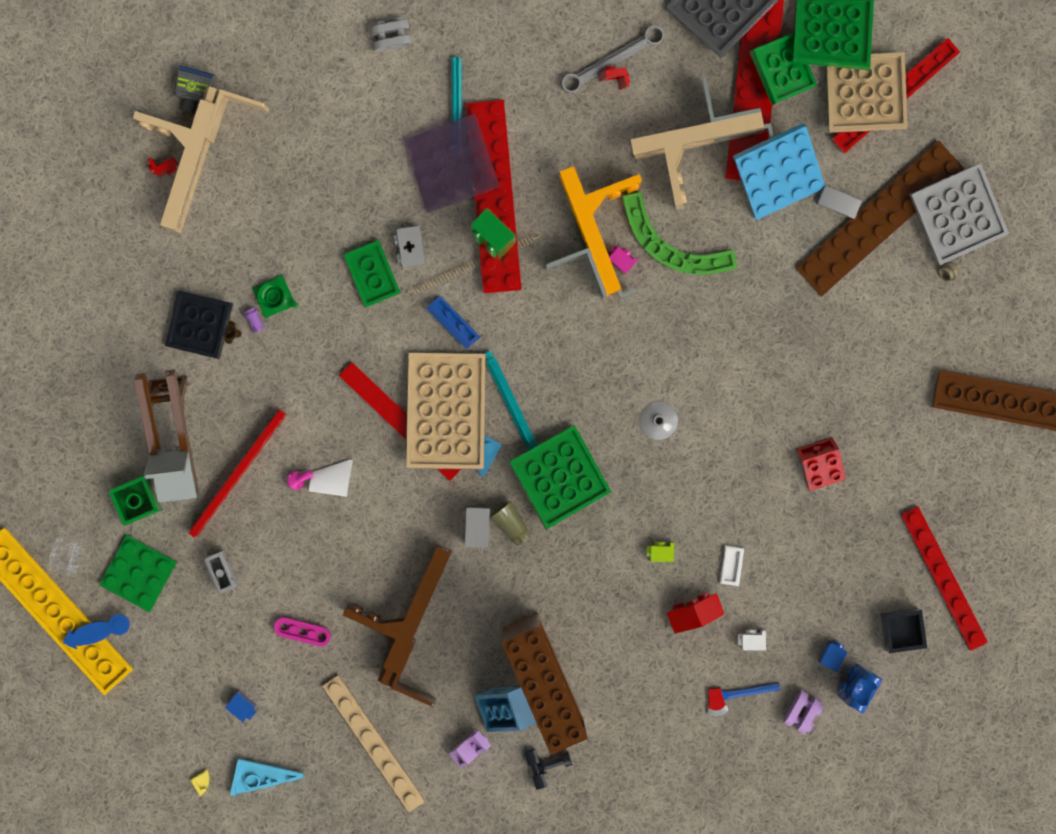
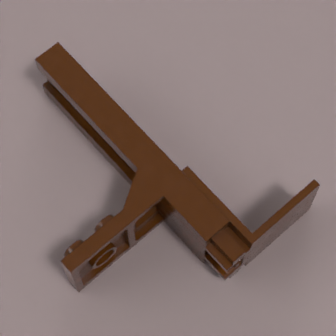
(404, 628)

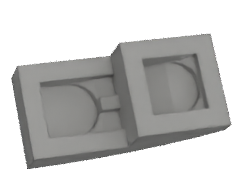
(839, 202)

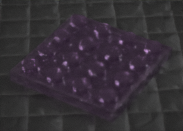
(451, 163)

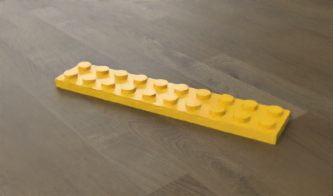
(57, 614)

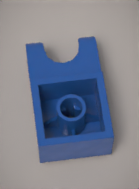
(859, 688)

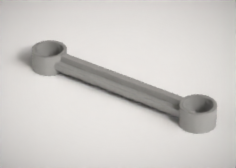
(613, 59)

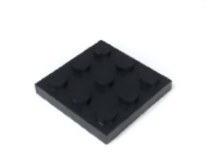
(199, 324)

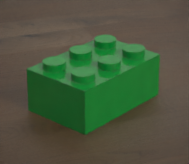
(493, 234)

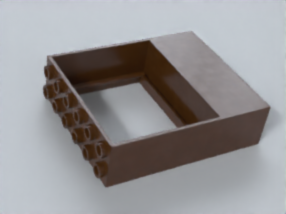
(544, 683)

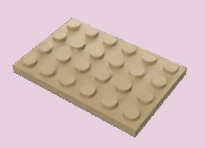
(445, 411)

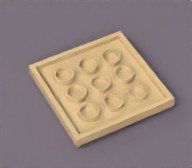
(868, 98)

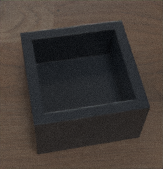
(903, 630)

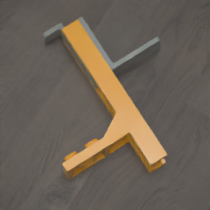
(583, 209)

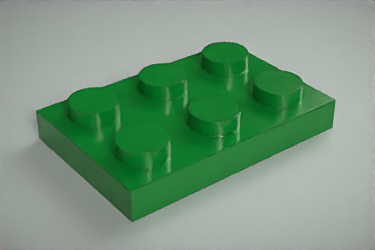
(372, 273)

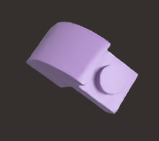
(469, 749)

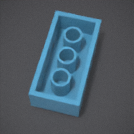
(504, 709)

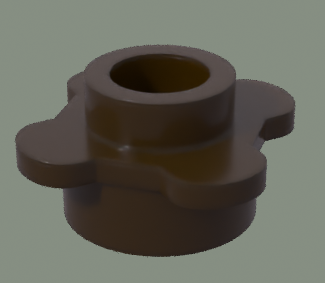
(235, 333)

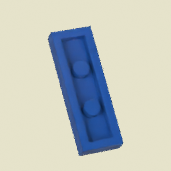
(453, 322)

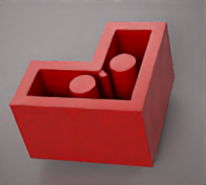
(695, 613)

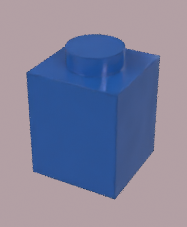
(833, 655)
(241, 707)

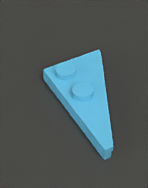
(255, 775)

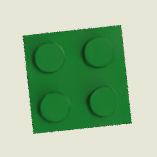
(135, 500)

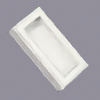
(731, 565)

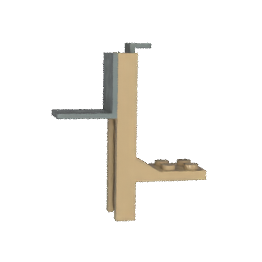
(676, 141)

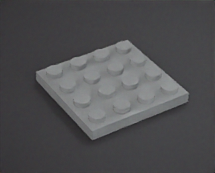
(959, 214)

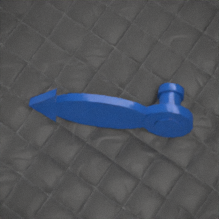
(97, 631)

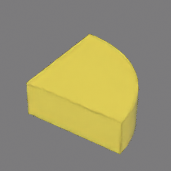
(201, 782)

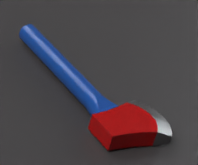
(717, 697)

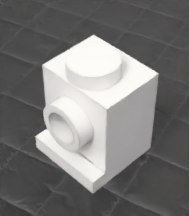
(752, 640)

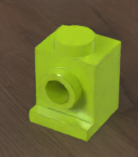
(660, 552)

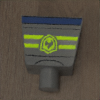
(192, 86)

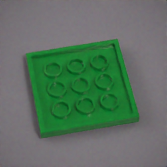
(833, 33)
(559, 477)

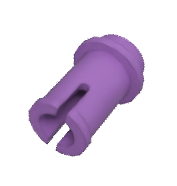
(254, 320)

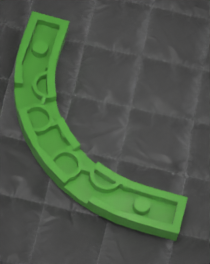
(664, 252)

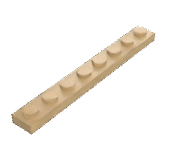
(373, 743)

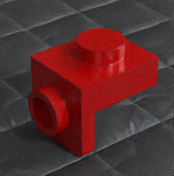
(612, 73)
(167, 167)

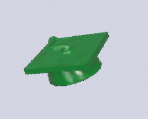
(274, 296)

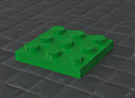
(778, 73)
(138, 573)

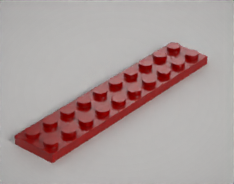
(749, 88)
(503, 273)

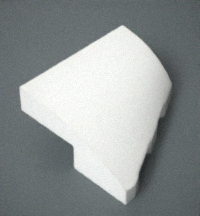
(332, 479)

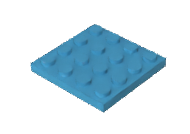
(779, 171)

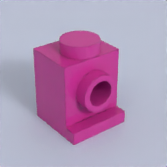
(621, 259)

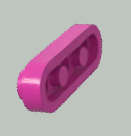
(293, 633)

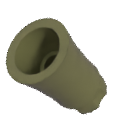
(511, 523)

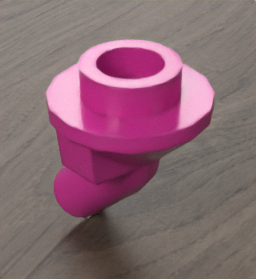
(296, 481)

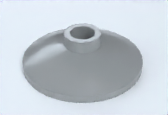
(648, 418)

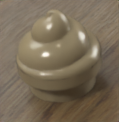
(949, 271)

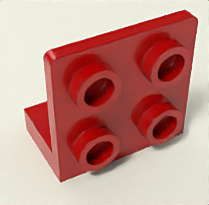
(821, 463)

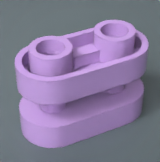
(813, 708)

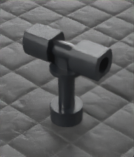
(540, 767)

